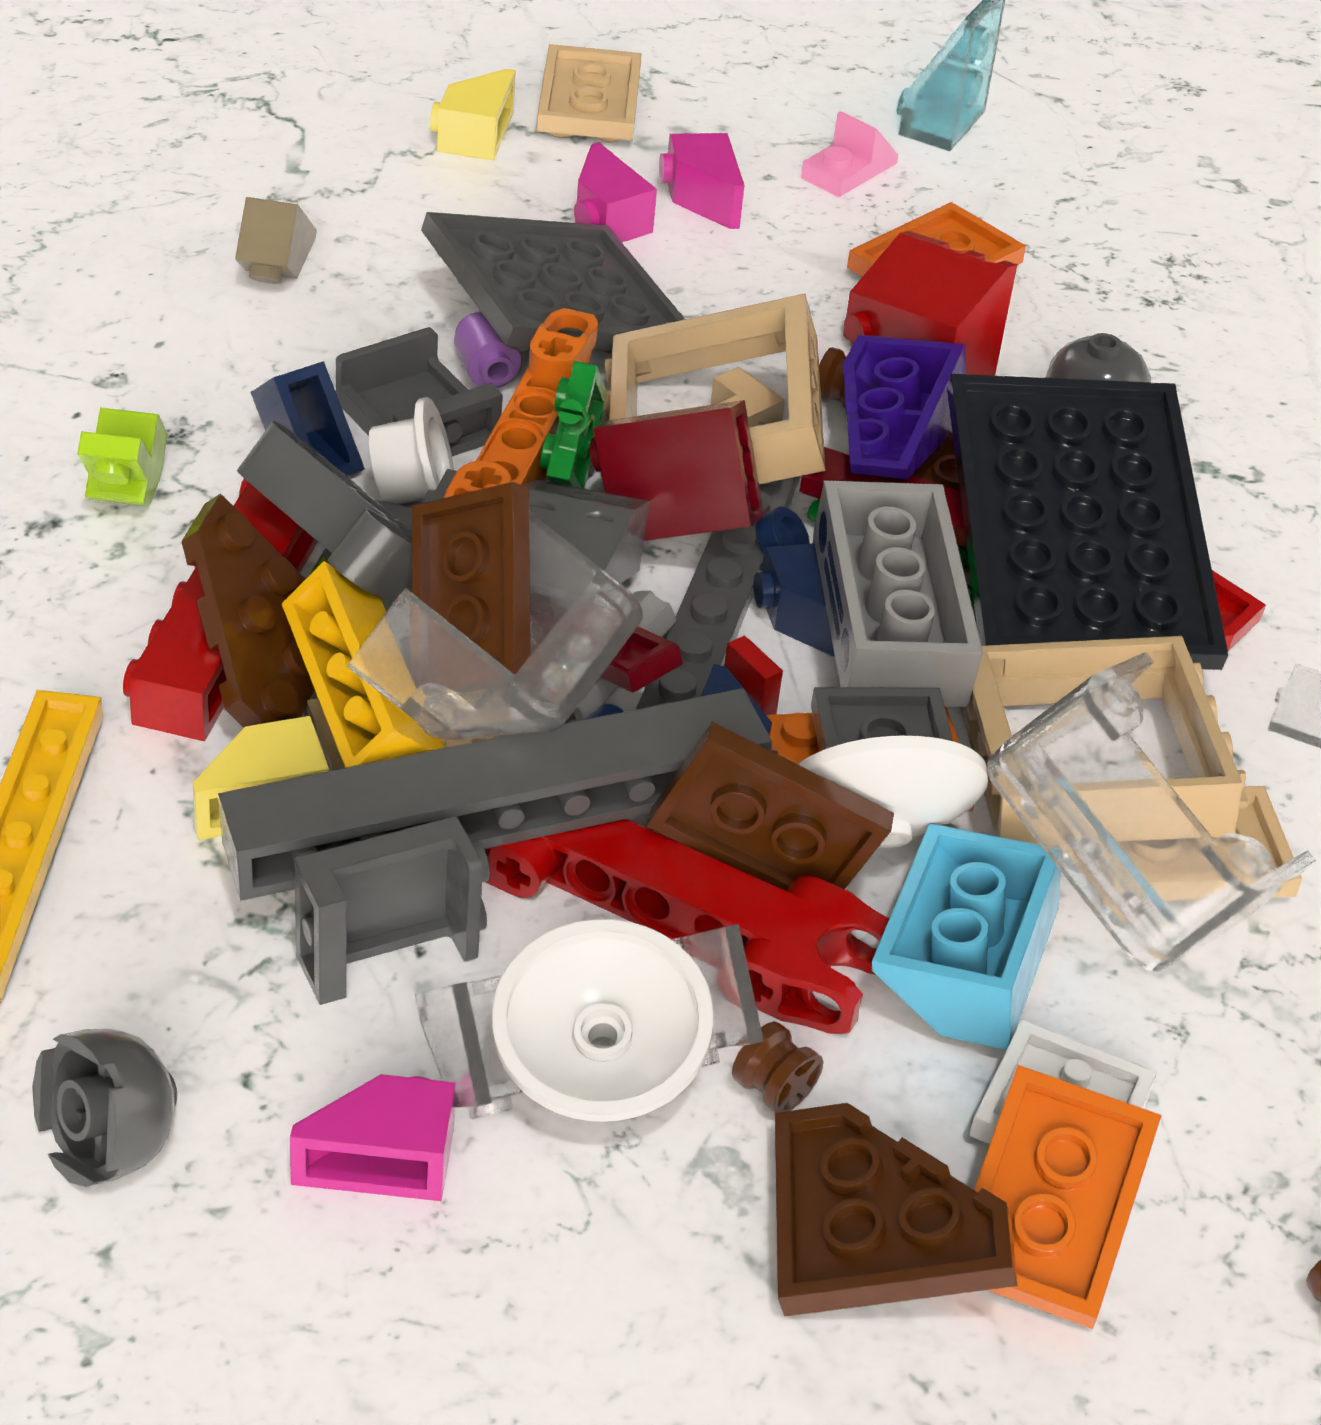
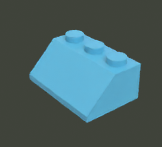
(970, 932)

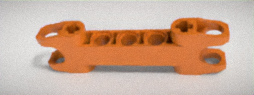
(519, 435)

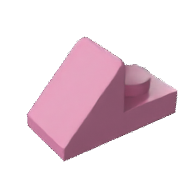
(854, 158)

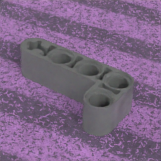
(361, 534)

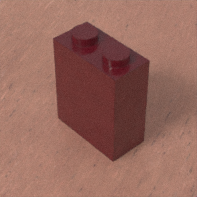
(687, 463)

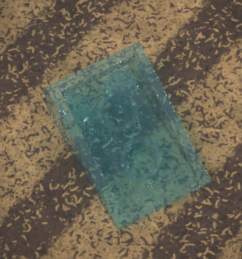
(955, 83)

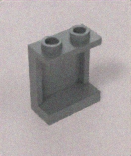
(389, 377)
(387, 898)

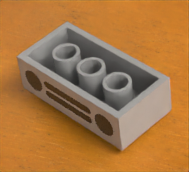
(896, 589)

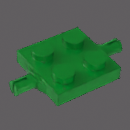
(580, 409)

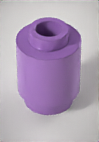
(484, 352)

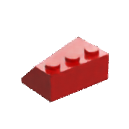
(934, 295)

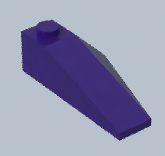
(897, 402)

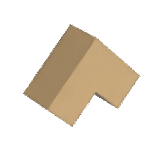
(761, 402)

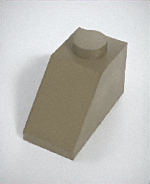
(273, 239)

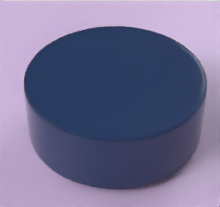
(781, 528)

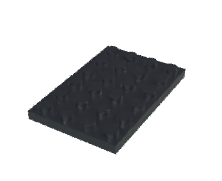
(1082, 513)

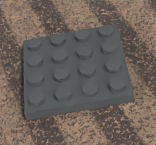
(533, 267)

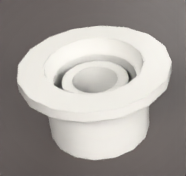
(410, 454)

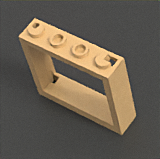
(725, 337)
(1053, 669)

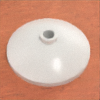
(909, 775)
(594, 984)

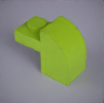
(123, 456)

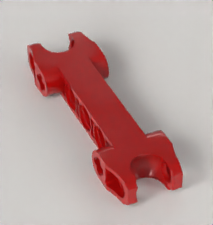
(680, 892)

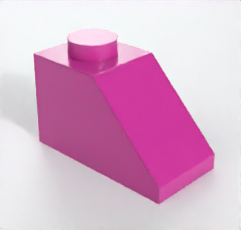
(704, 176)
(614, 196)
(379, 1139)

